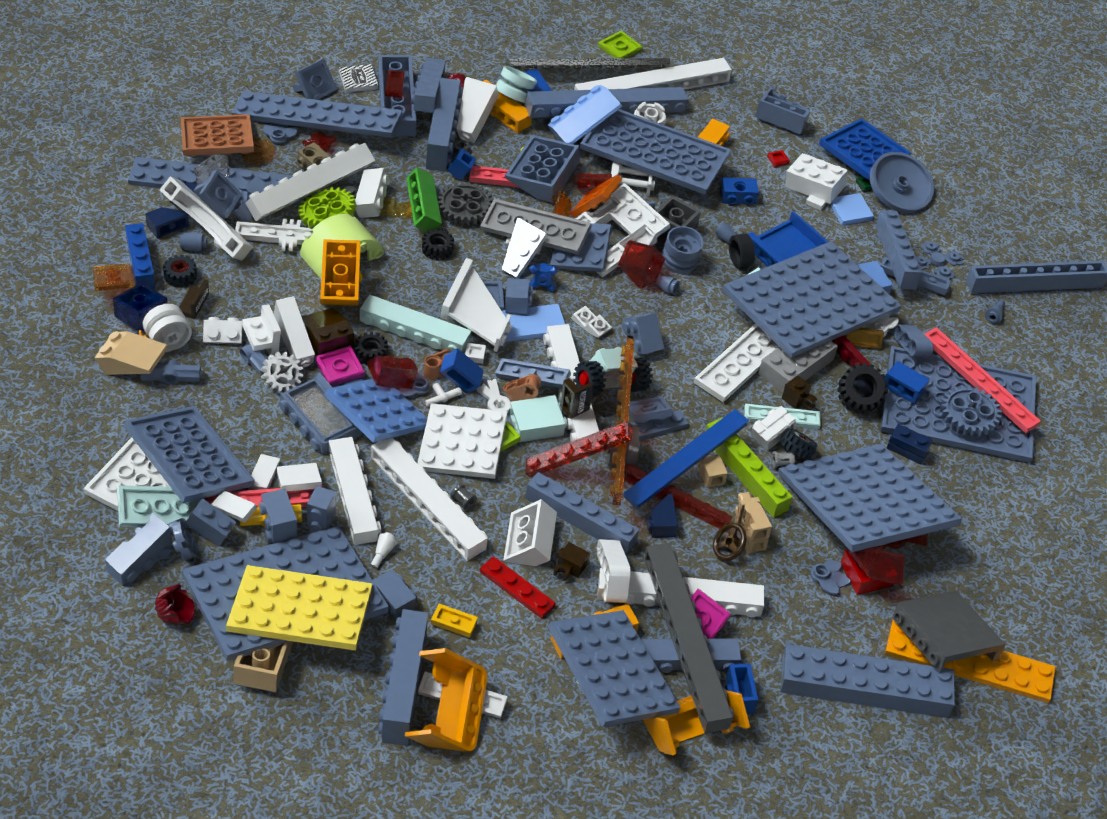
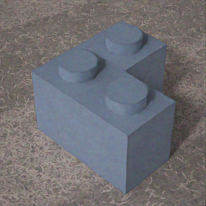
(645, 330)
(280, 517)

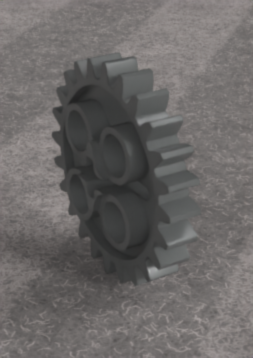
(464, 203)

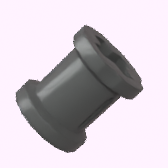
(463, 496)

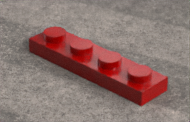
(517, 587)

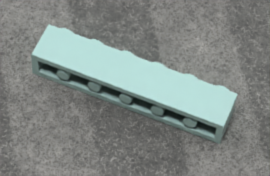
(414, 325)

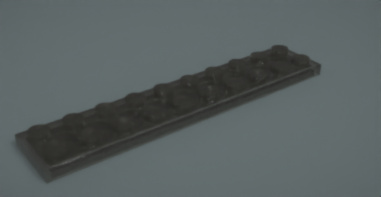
(594, 63)

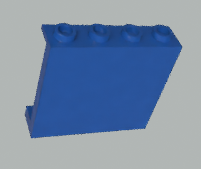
(786, 240)

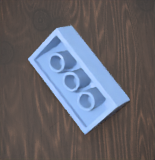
(584, 115)

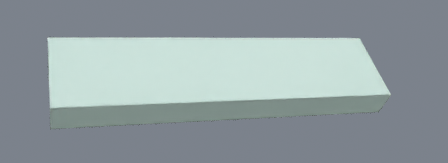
(803, 418)

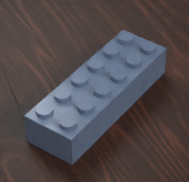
(407, 124)
(444, 125)
(403, 677)

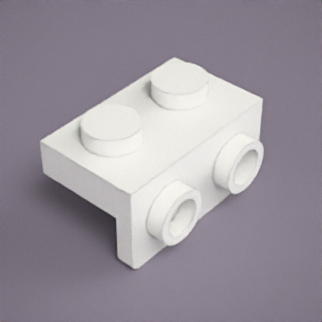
(222, 331)

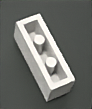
(371, 192)

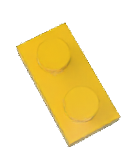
(454, 620)

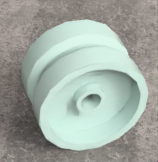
(515, 84)

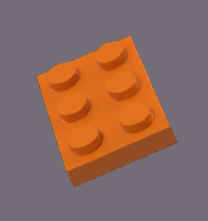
(595, 196)

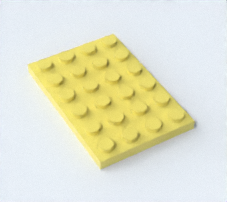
(300, 607)

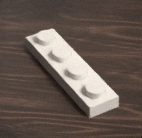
(493, 702)

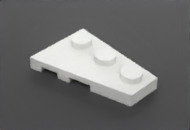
(522, 247)

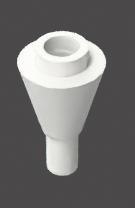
(385, 544)

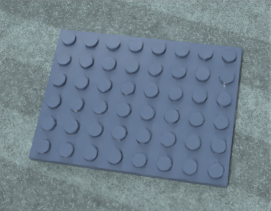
(811, 298)
(926, 418)
(868, 497)
(317, 553)

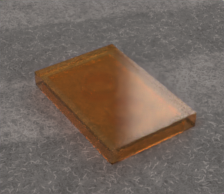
(112, 277)

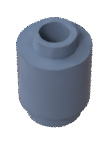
(193, 241)

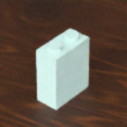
(537, 418)

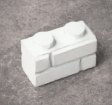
(773, 427)

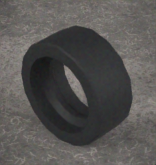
(741, 250)

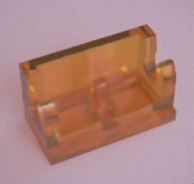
(562, 204)

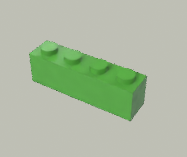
(423, 200)

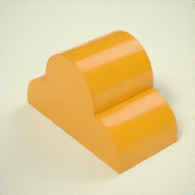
(340, 272)

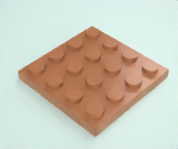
(216, 135)

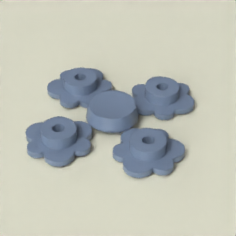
(939, 259)

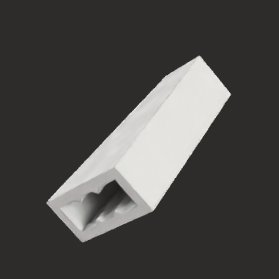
(475, 108)
(294, 331)

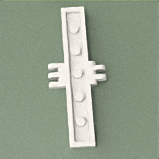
(284, 234)

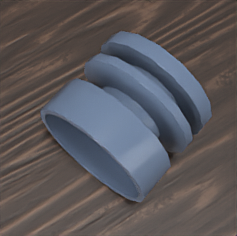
(682, 249)

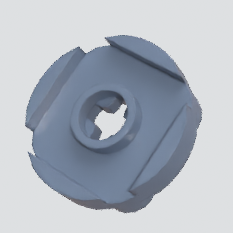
(184, 541)

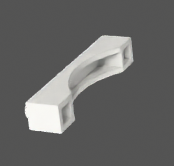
(223, 233)

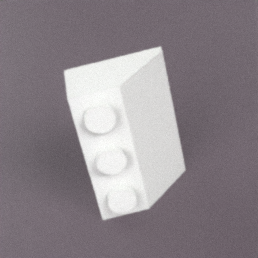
(530, 534)

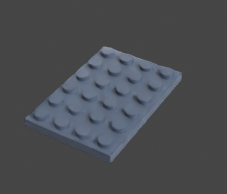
(188, 453)
(613, 668)

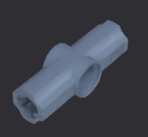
(173, 372)

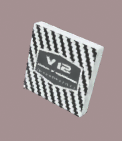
(358, 78)

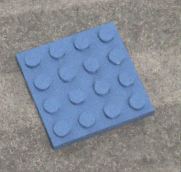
(377, 410)

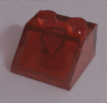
(641, 263)
(393, 371)

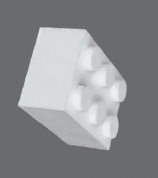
(816, 178)

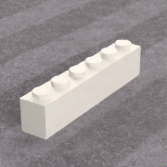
(353, 491)

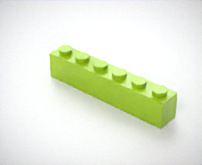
(754, 474)

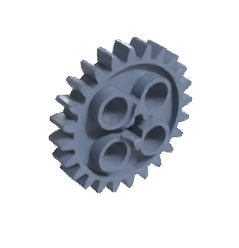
(970, 410)

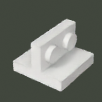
(263, 331)

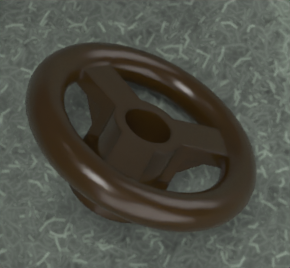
(731, 542)

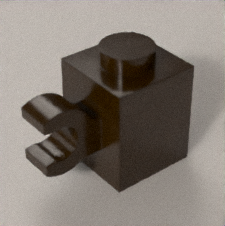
(797, 393)
(571, 561)

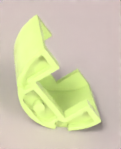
(338, 228)

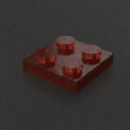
(584, 180)

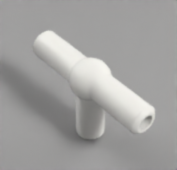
(442, 396)

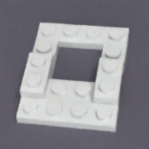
(631, 215)

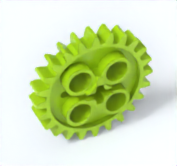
(326, 204)

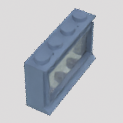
(316, 414)

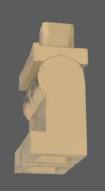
(754, 521)

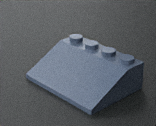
(544, 167)

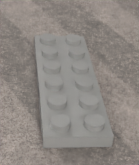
(562, 231)

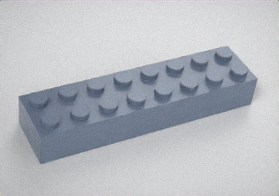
(867, 681)

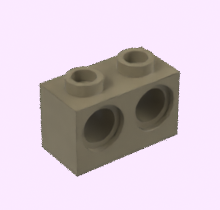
(310, 155)

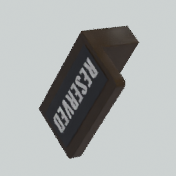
(195, 299)
(574, 399)

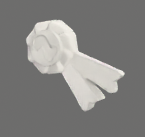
(496, 401)

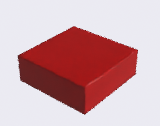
(778, 158)

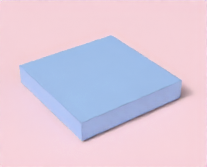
(851, 209)

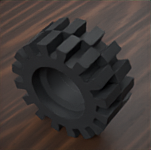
(437, 251)
(370, 341)

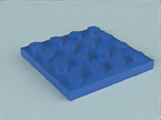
(860, 145)

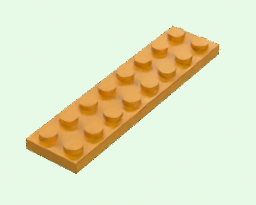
(1009, 673)

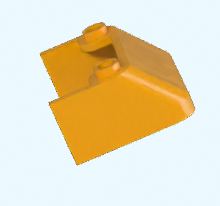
(459, 703)
(674, 728)

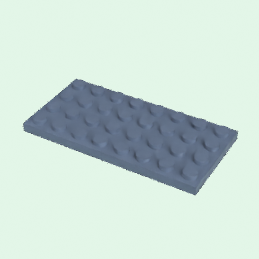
(657, 150)

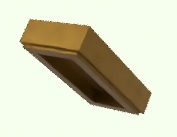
(866, 338)

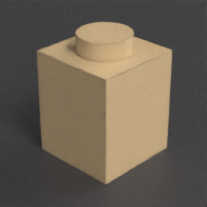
(713, 471)

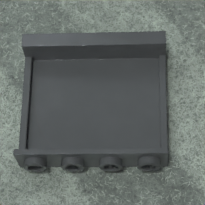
(947, 629)

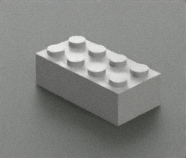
(780, 368)

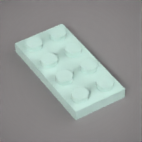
(139, 502)

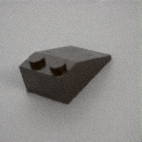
(328, 331)

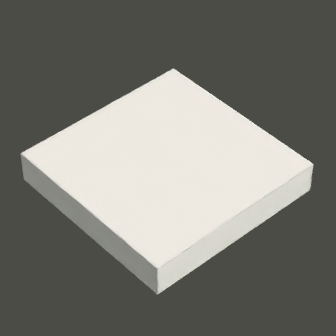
(299, 477)

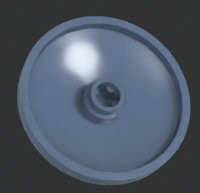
(901, 182)

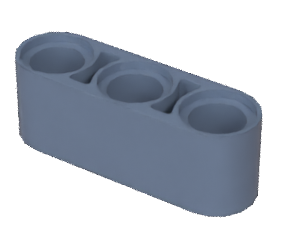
(913, 340)

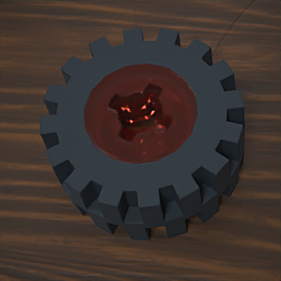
(180, 271)
(798, 443)

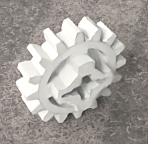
(279, 364)

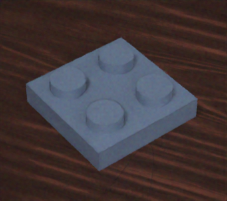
(649, 409)

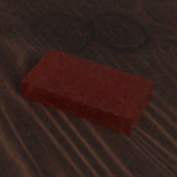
(394, 83)

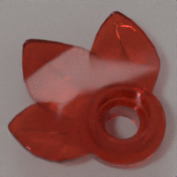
(321, 140)

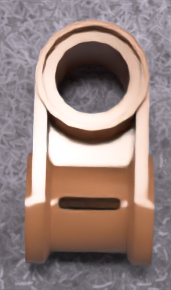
(433, 365)
(523, 388)

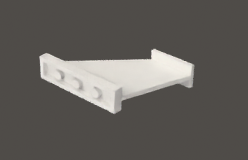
(475, 308)

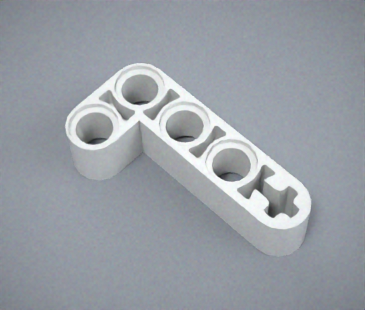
(615, 569)

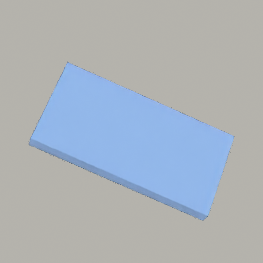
(534, 322)

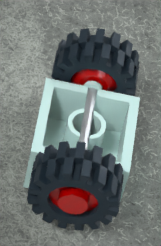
(604, 371)

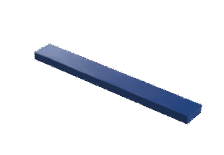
(685, 458)

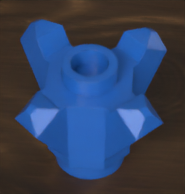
(543, 276)

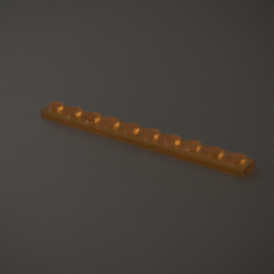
(622, 412)

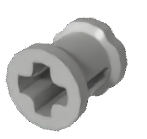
(775, 459)

